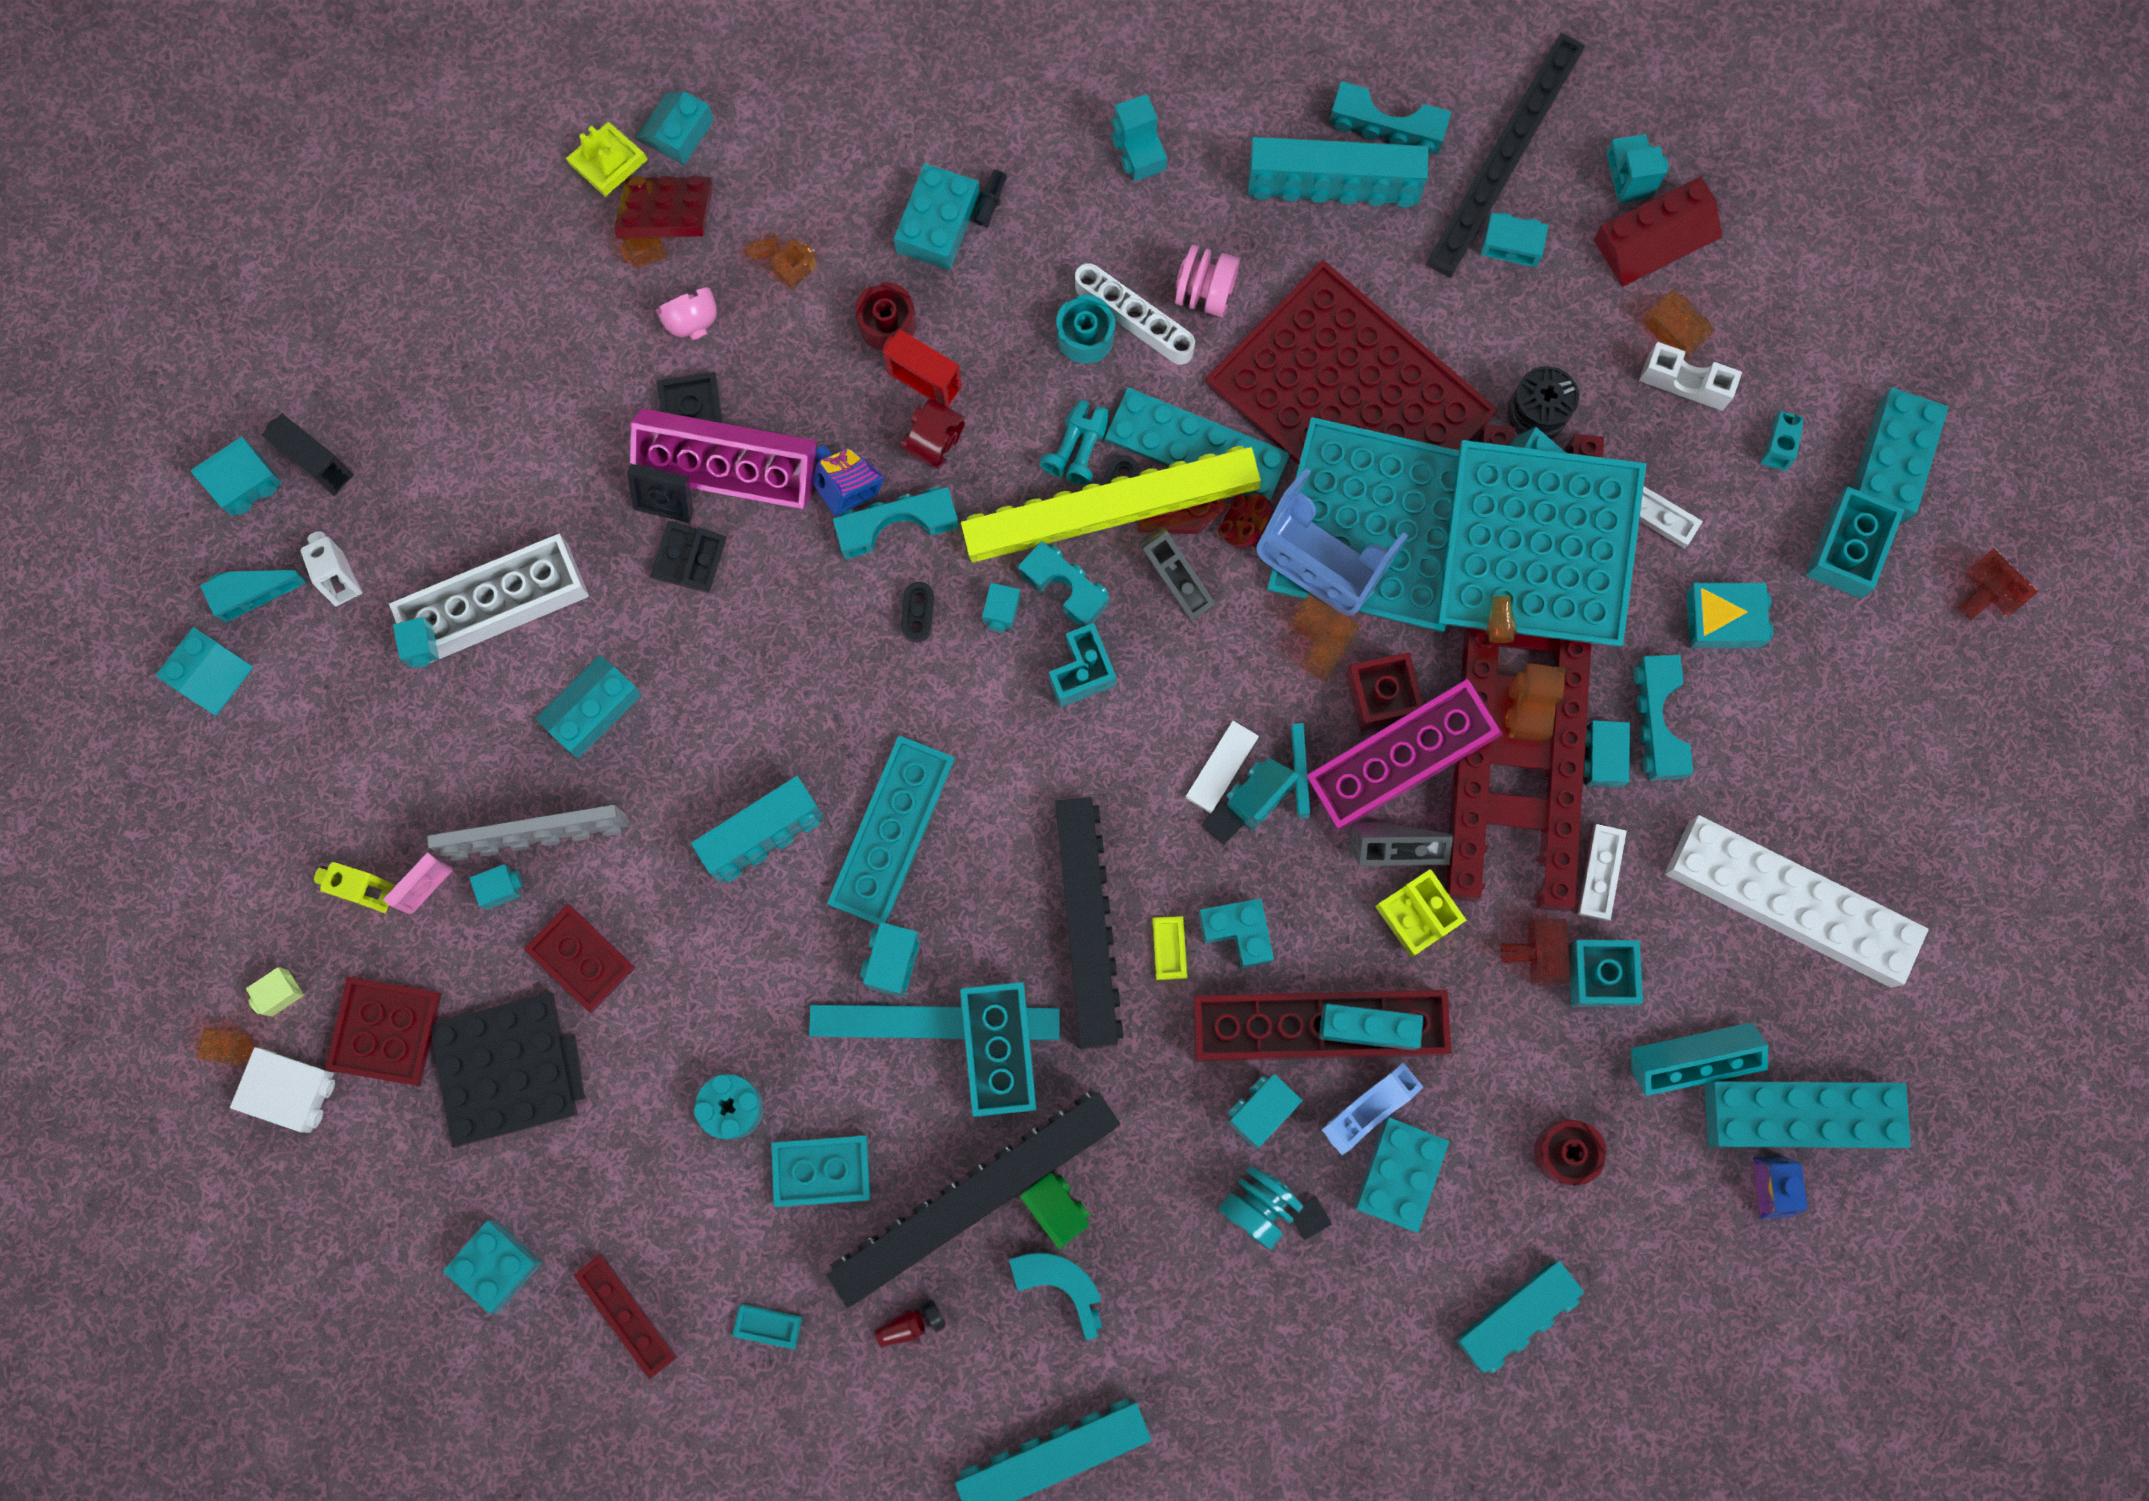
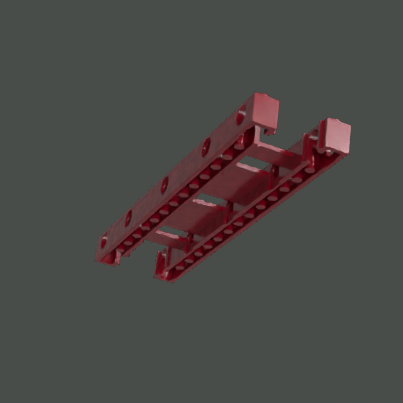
(1559, 756)

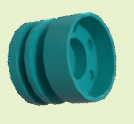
(1260, 1207)

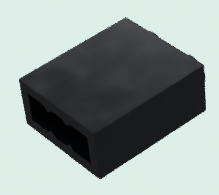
(307, 454)

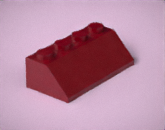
(1660, 231)

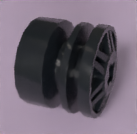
(1530, 410)

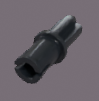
(989, 199)

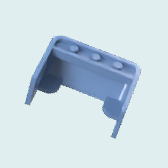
(1317, 558)

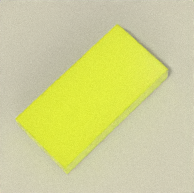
(1169, 948)

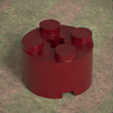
(883, 312)
(933, 433)
(1587, 1158)

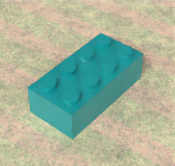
(1900, 449)
(758, 830)
(998, 1049)

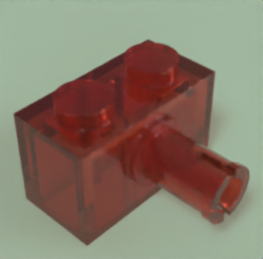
(1997, 584)
(1545, 952)

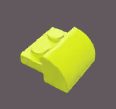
(1420, 913)

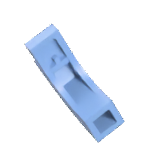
(1371, 1108)

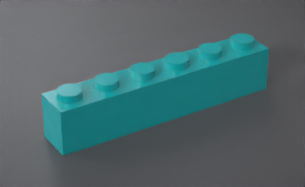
(1057, 1457)

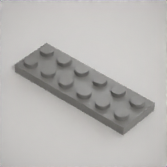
(521, 833)

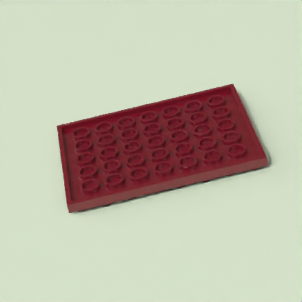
(1348, 363)

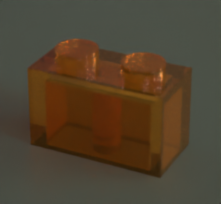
(1678, 323)

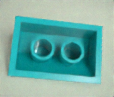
(588, 706)

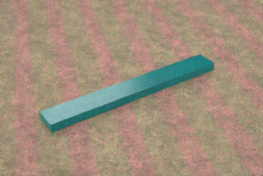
(913, 1022)

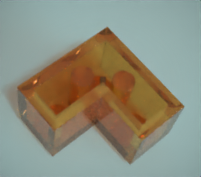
(1329, 632)
(1534, 697)

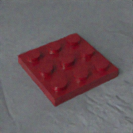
(664, 207)
(383, 1031)

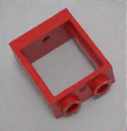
(922, 368)

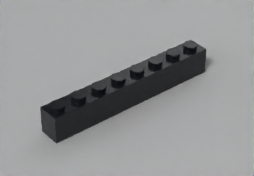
(1086, 923)

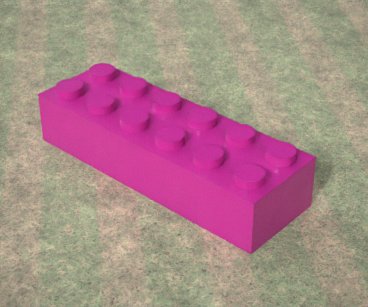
(726, 457)
(1404, 754)

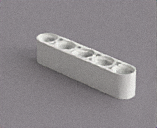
(1140, 326)

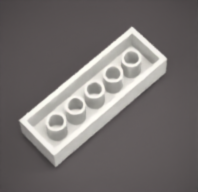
(496, 595)

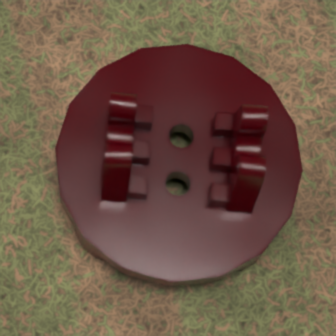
(1246, 520)

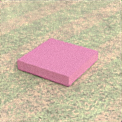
(418, 884)

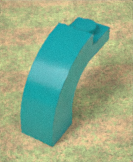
(1055, 1270)

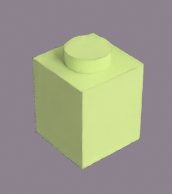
(273, 992)

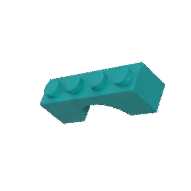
(1356, 112)
(860, 529)
(1666, 755)

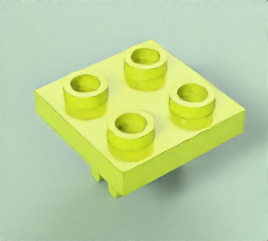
(606, 158)

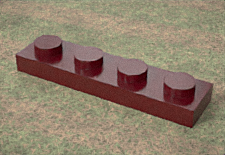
(625, 1316)

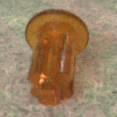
(763, 248)

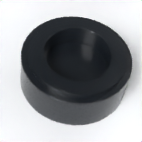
(933, 1315)

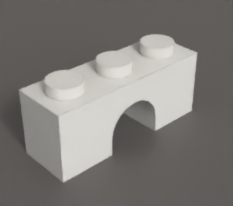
(1709, 386)

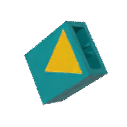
(1729, 615)

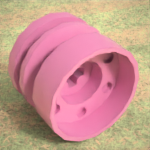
(1207, 280)

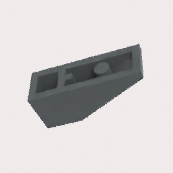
(1176, 572)
(1398, 845)

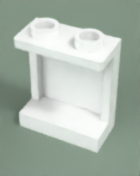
(283, 1091)

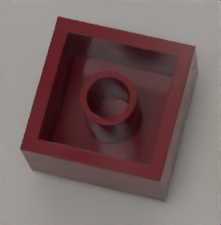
(1383, 690)

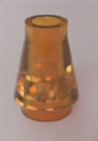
(1501, 621)

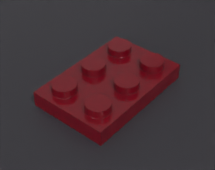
(579, 958)

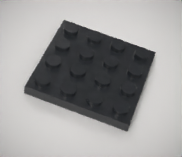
(503, 1070)

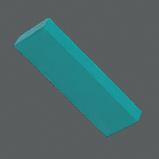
(1300, 768)

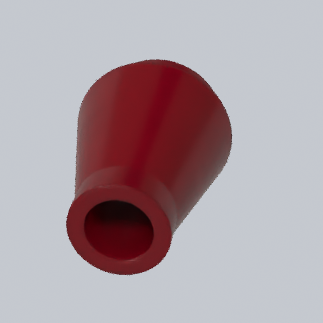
(901, 1329)

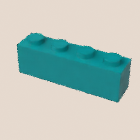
(1699, 1059)
(1519, 1316)

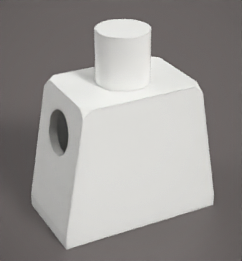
(326, 560)

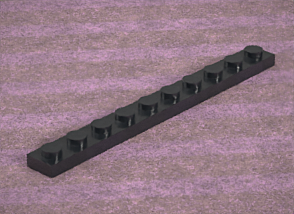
(1505, 155)

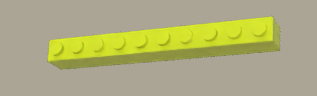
(1111, 504)

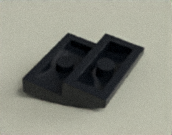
(701, 561)

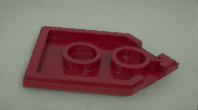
(1185, 521)

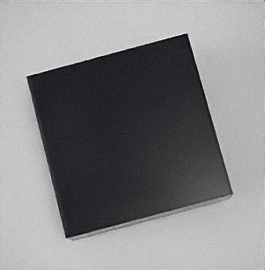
(1223, 824)
(1311, 1218)

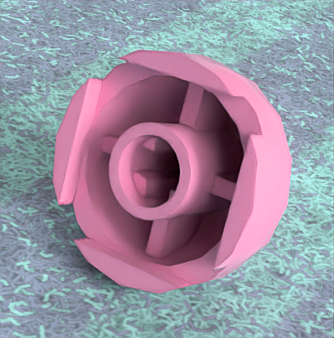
(689, 314)

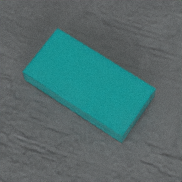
(767, 1326)

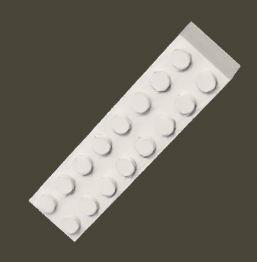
(1796, 902)

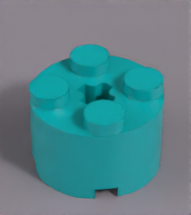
(1082, 344)
(711, 1110)

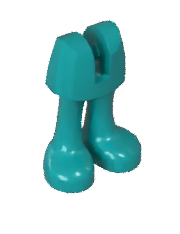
(1077, 426)

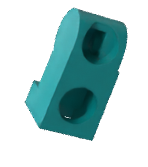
(1783, 441)

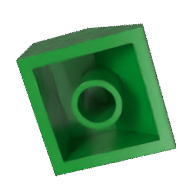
(1056, 1210)

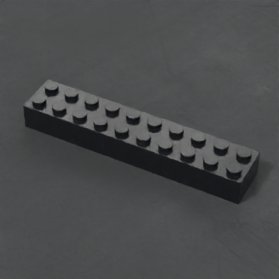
(972, 1200)

